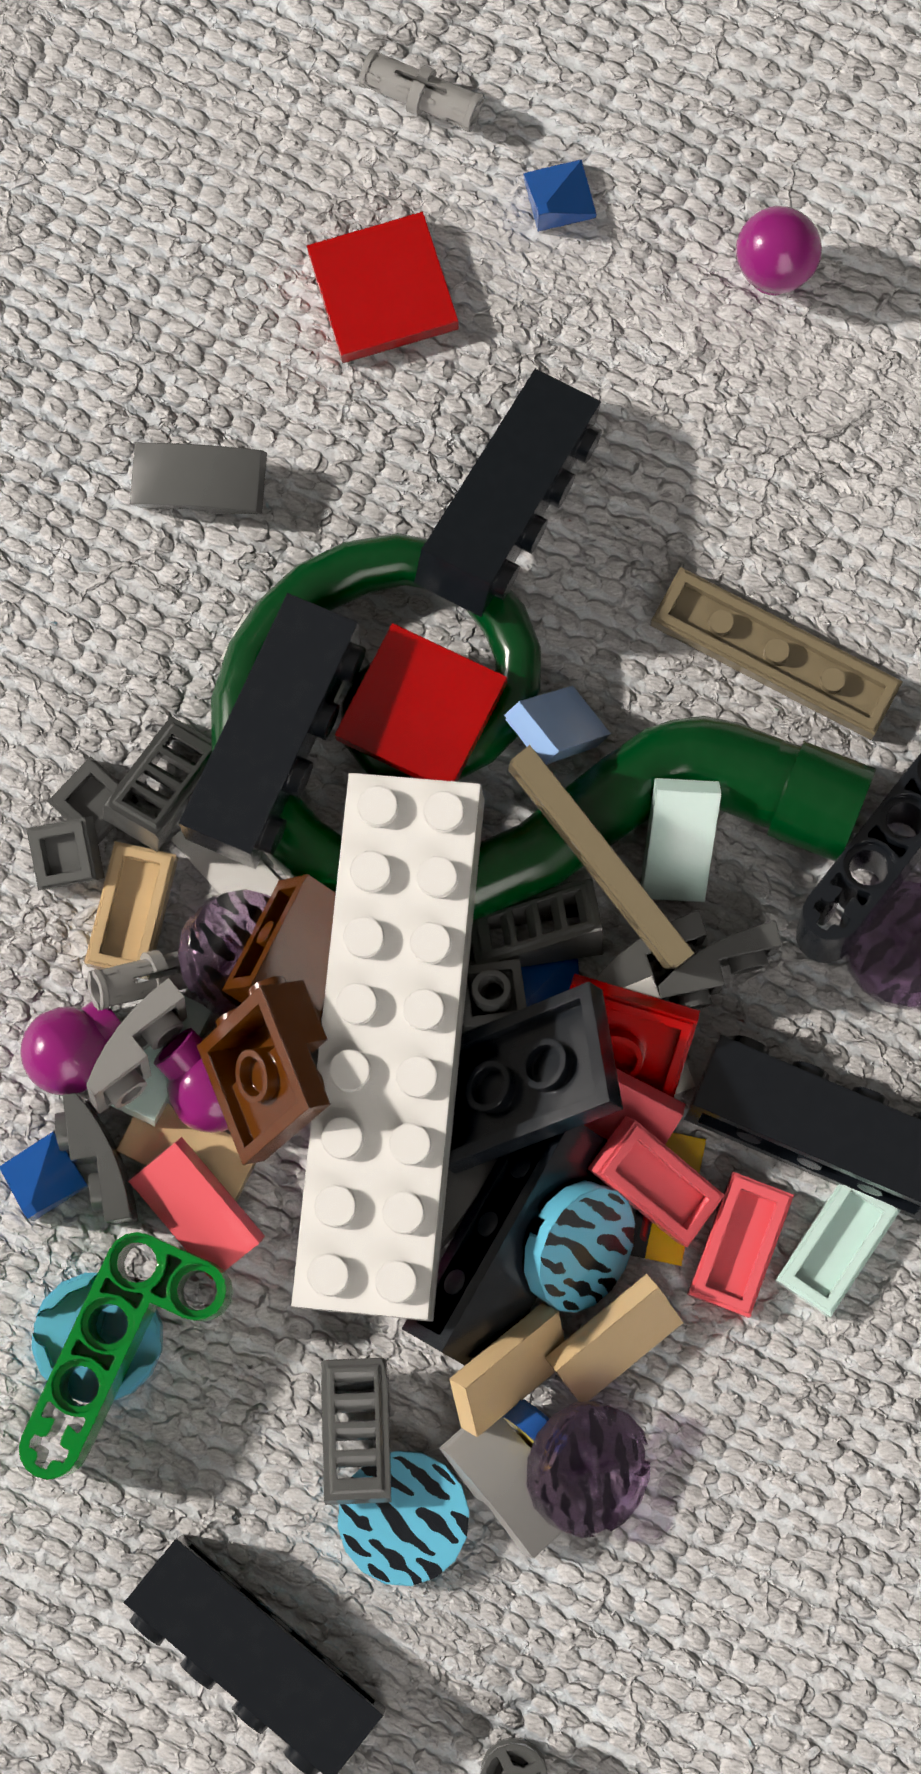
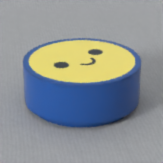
(526, 1420)

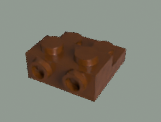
(265, 1066)

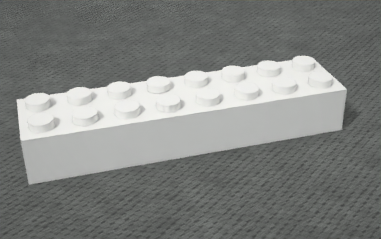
(391, 1047)

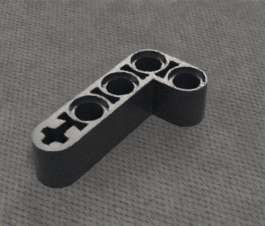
(874, 850)

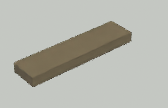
(776, 653)
(599, 859)

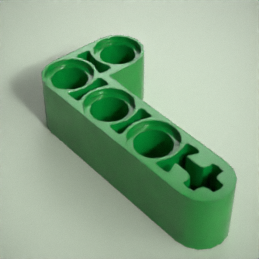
(113, 1360)

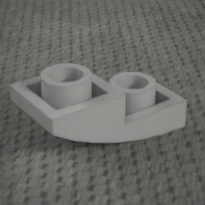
(123, 1064)
(497, 1475)

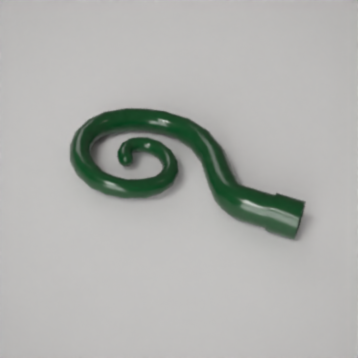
(791, 789)

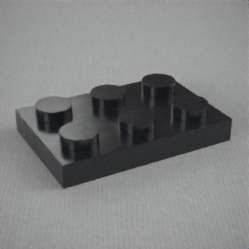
(533, 1077)

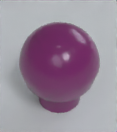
(778, 250)
(64, 1047)
(189, 1084)

